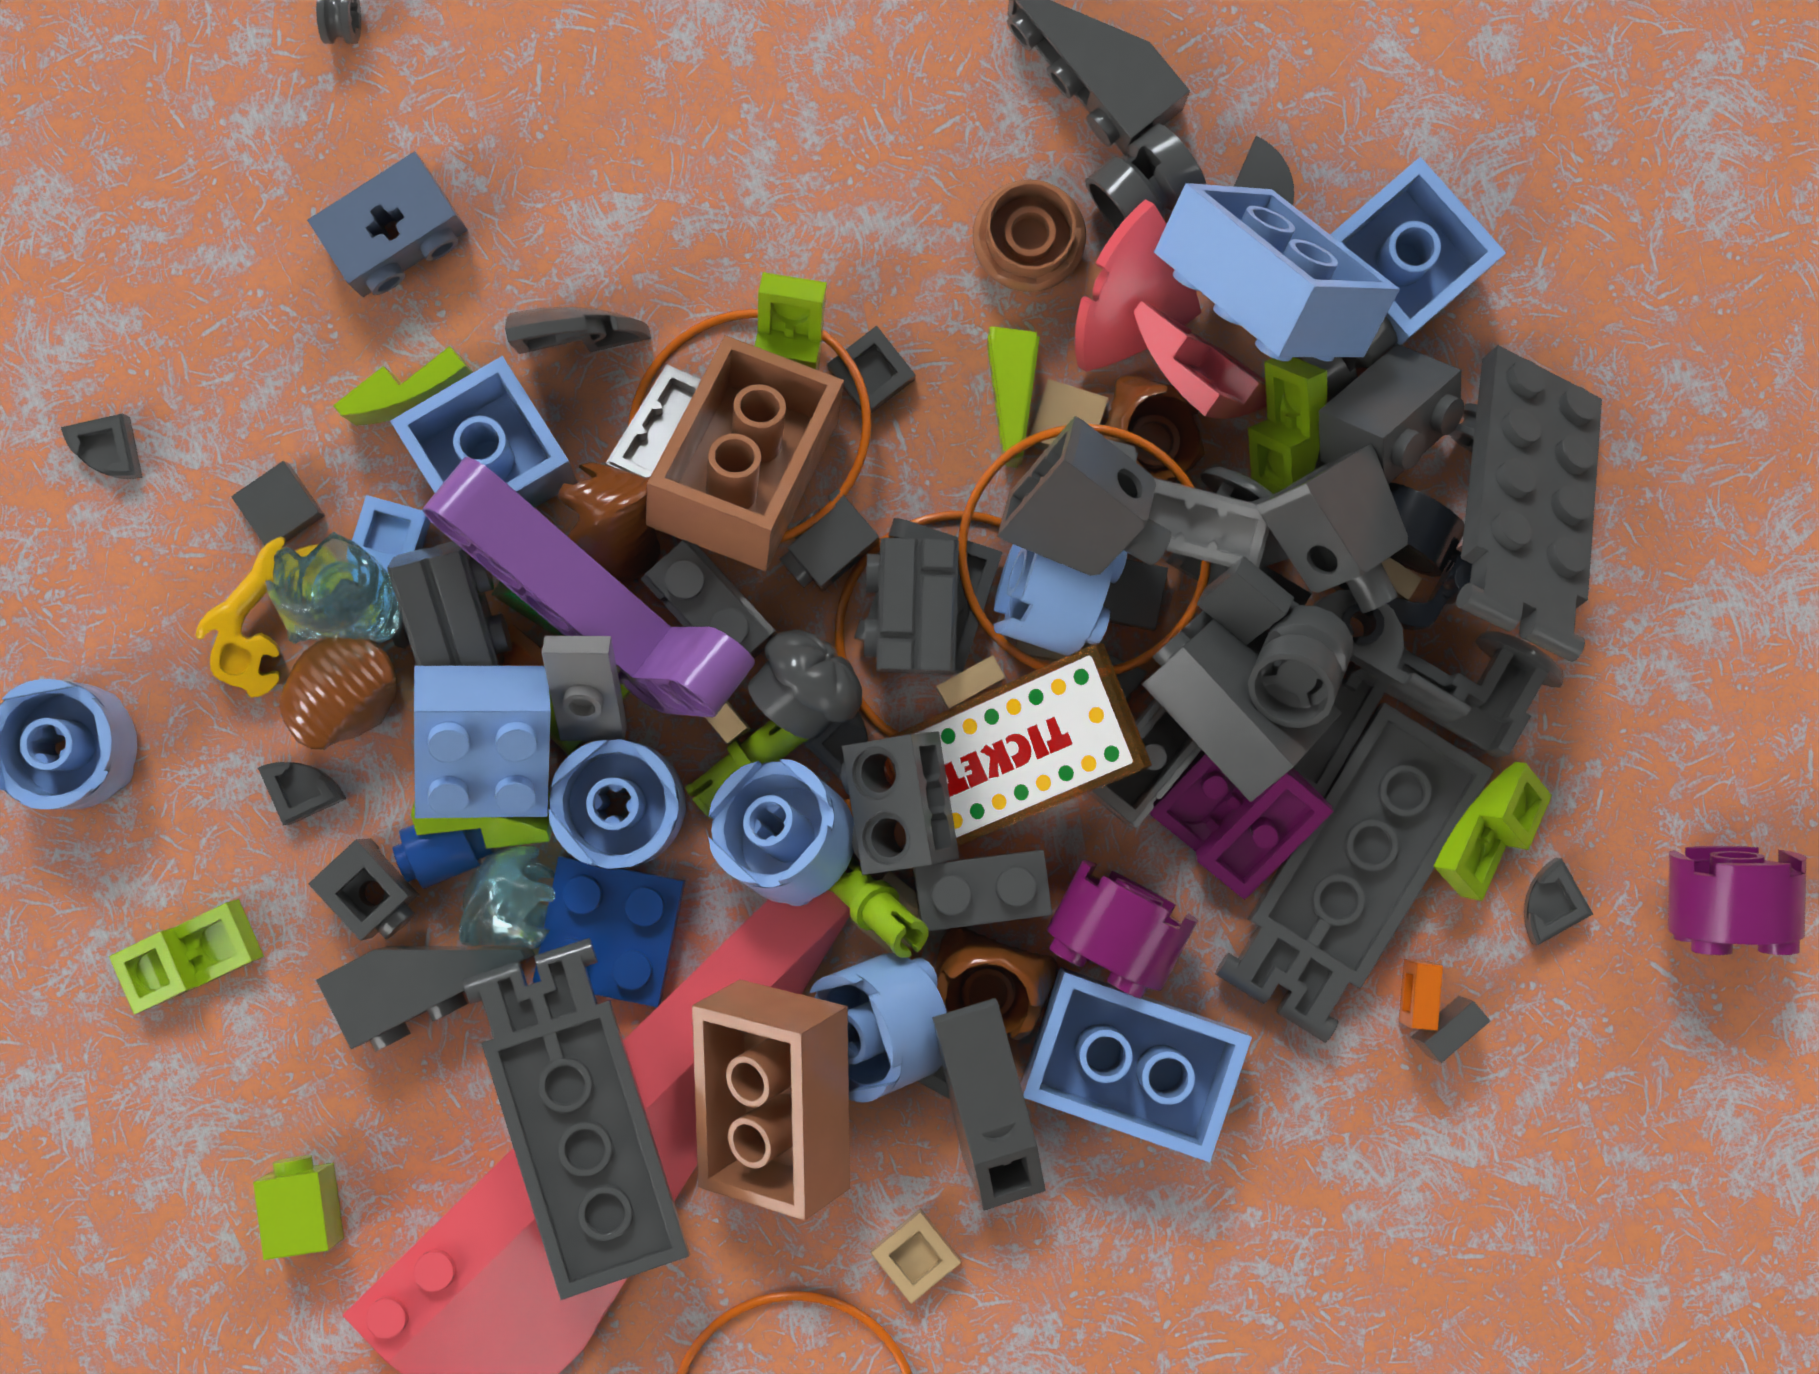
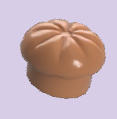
(1029, 235)

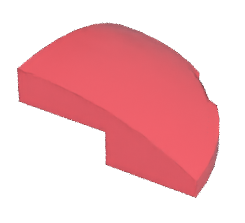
(1130, 274)
(1199, 370)

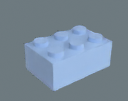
(1274, 272)
(1135, 1064)

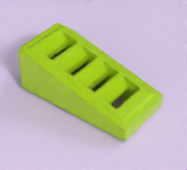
(1012, 370)

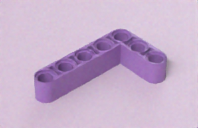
(662, 665)

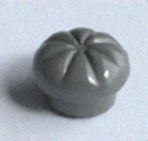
(805, 684)

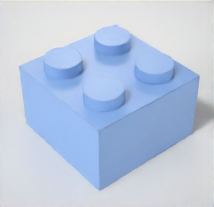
(1421, 243)
(492, 423)
(481, 741)

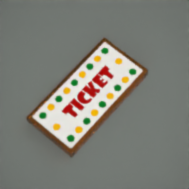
(1035, 743)

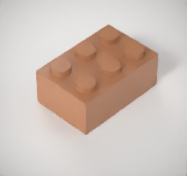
(743, 453)
(772, 1097)

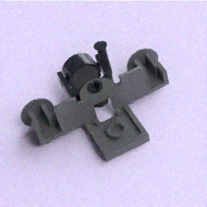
(1483, 713)

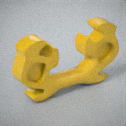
(234, 656)

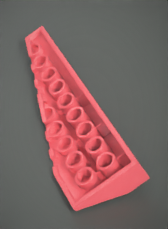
(480, 1281)

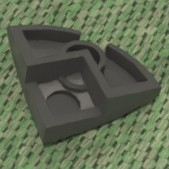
(556, 326)

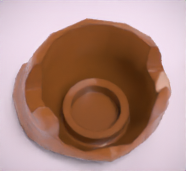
(1159, 416)
(612, 520)
(337, 691)
(980, 969)

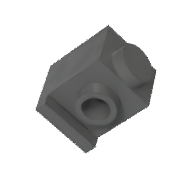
(830, 545)
(344, 886)

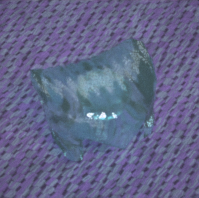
(333, 593)
(504, 900)

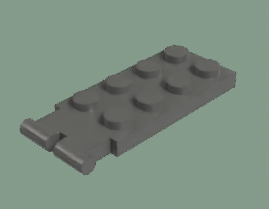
(1531, 502)
(1358, 871)
(577, 1122)

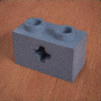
(356, 224)

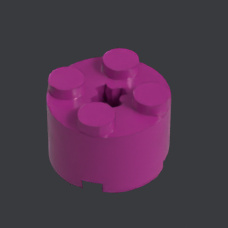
(1737, 898)
(1119, 929)

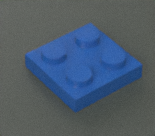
(626, 917)

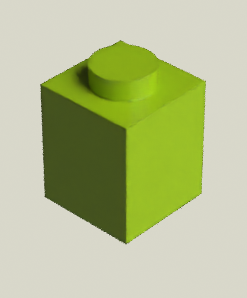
(298, 1208)

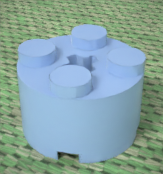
(1053, 602)
(96, 753)
(580, 804)
(748, 822)
(888, 1022)

